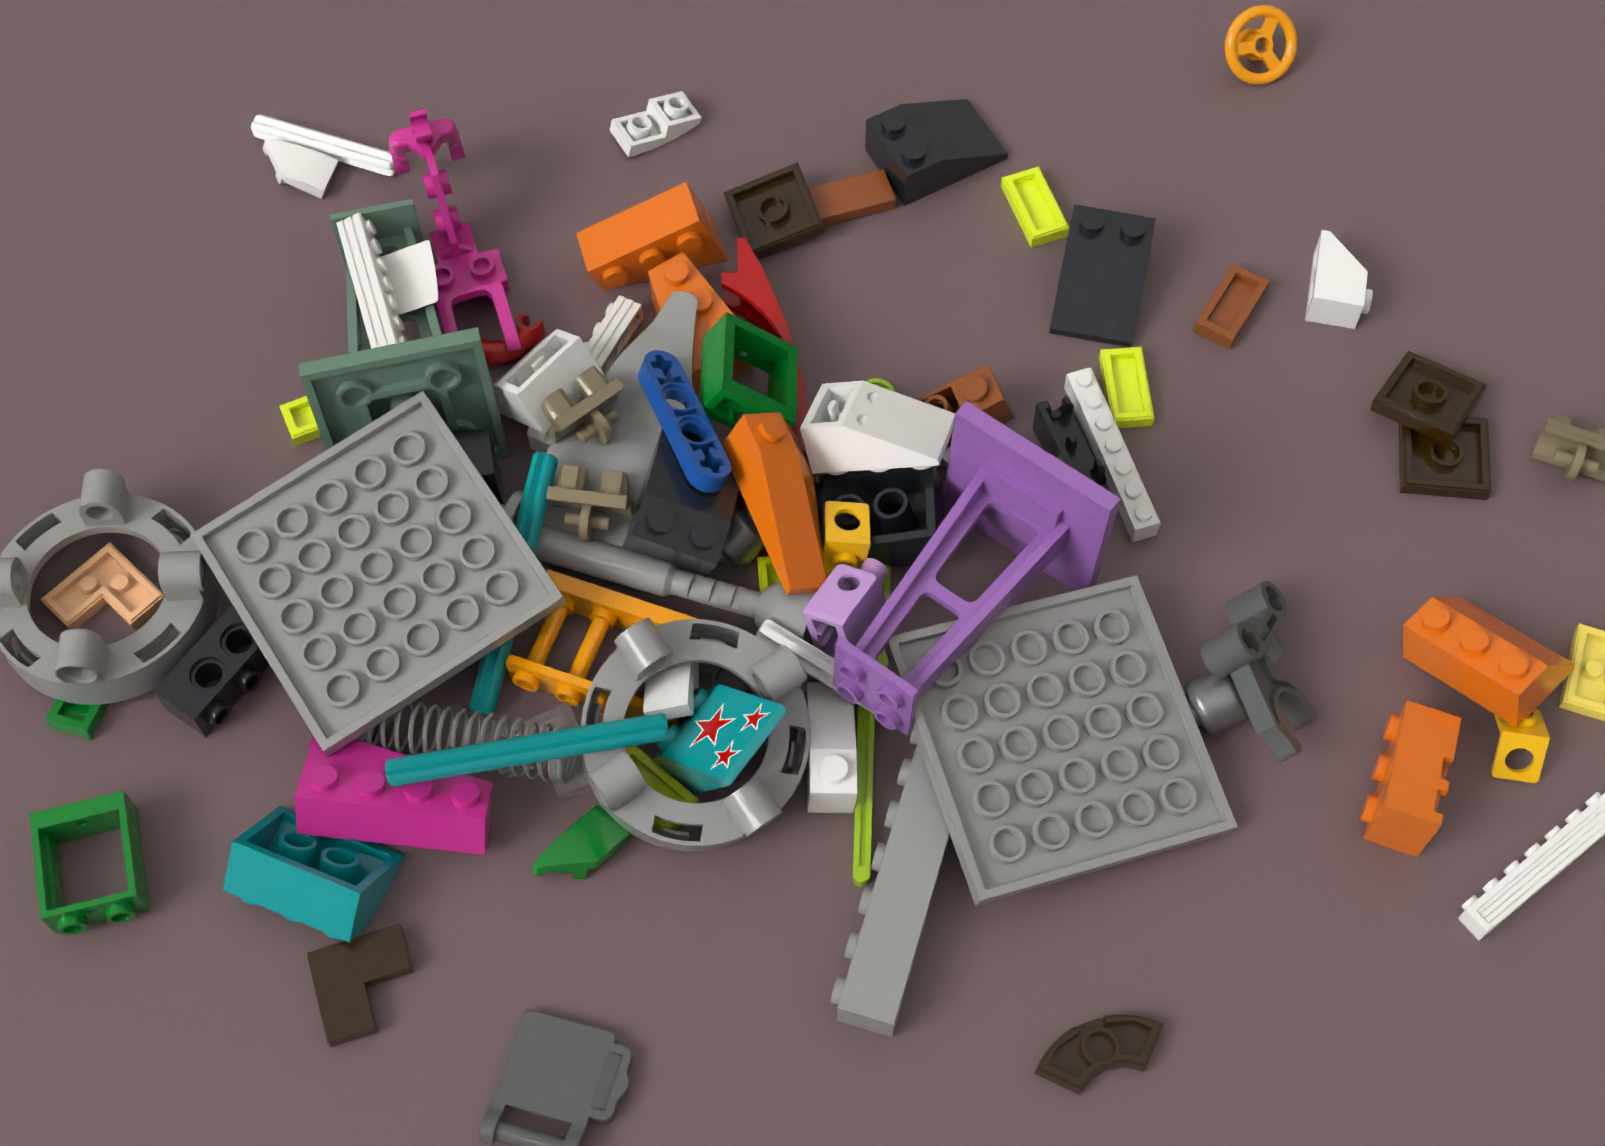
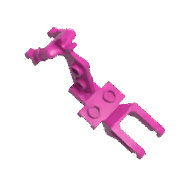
(460, 268)

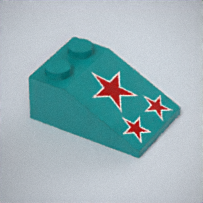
(718, 739)

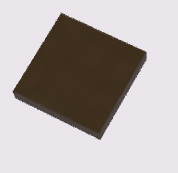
(775, 211)
(1428, 397)
(1446, 470)

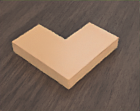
(102, 581)

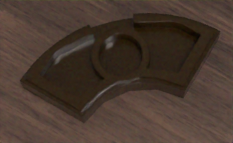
(1097, 1047)

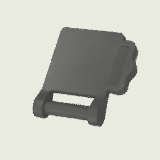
(557, 1074)

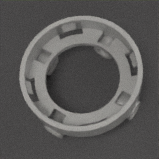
(81, 663)
(769, 673)

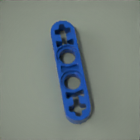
(692, 419)

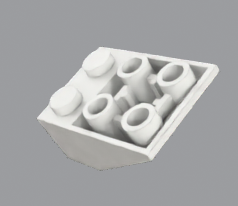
(543, 370)
(872, 430)

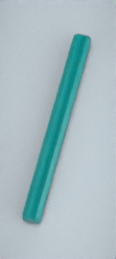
(529, 524)
(527, 749)

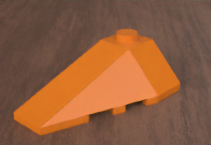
(779, 497)

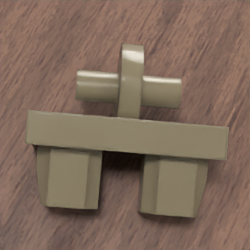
(597, 396)
(1571, 448)
(571, 494)

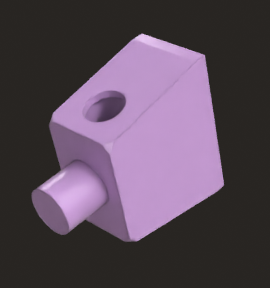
(845, 604)

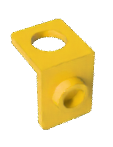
(842, 545)
(1528, 735)

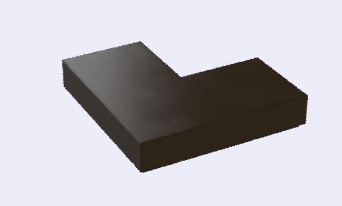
(343, 977)

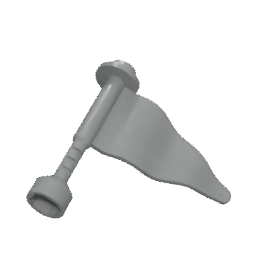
(631, 453)

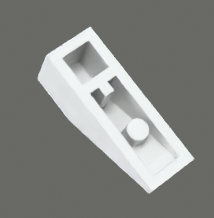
(831, 752)

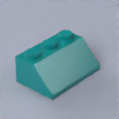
(310, 877)

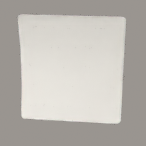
(412, 276)

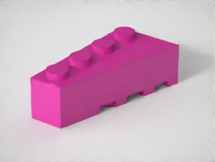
(352, 800)

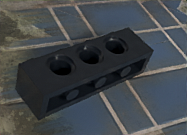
(213, 657)

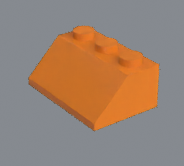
(1482, 657)

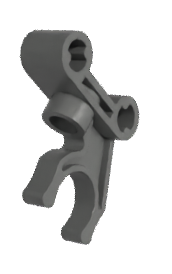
(1248, 655)

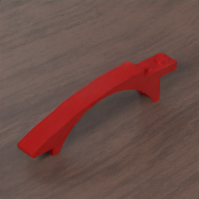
(755, 301)

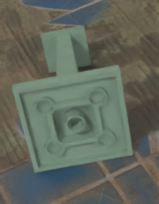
(369, 382)

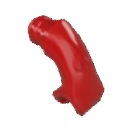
(529, 336)

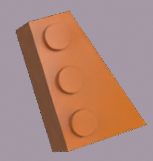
(1411, 778)

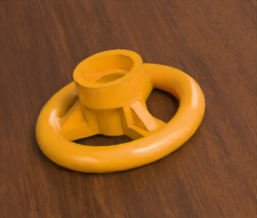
(1244, 43)

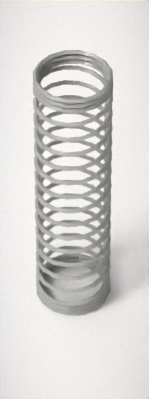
(556, 774)

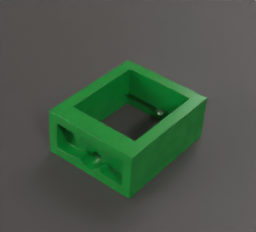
(726, 398)
(79, 821)

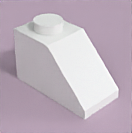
(1336, 285)

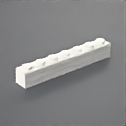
(370, 282)
(605, 346)
(1111, 449)
(1537, 870)

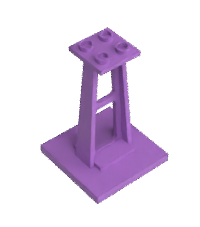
(1020, 500)

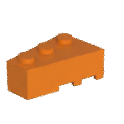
(646, 235)
(681, 275)

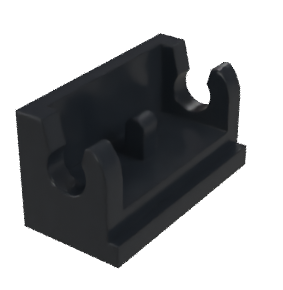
(1064, 439)

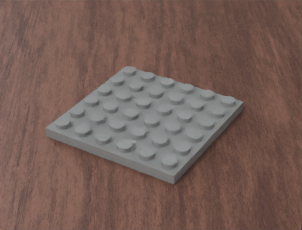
(376, 572)
(1063, 742)

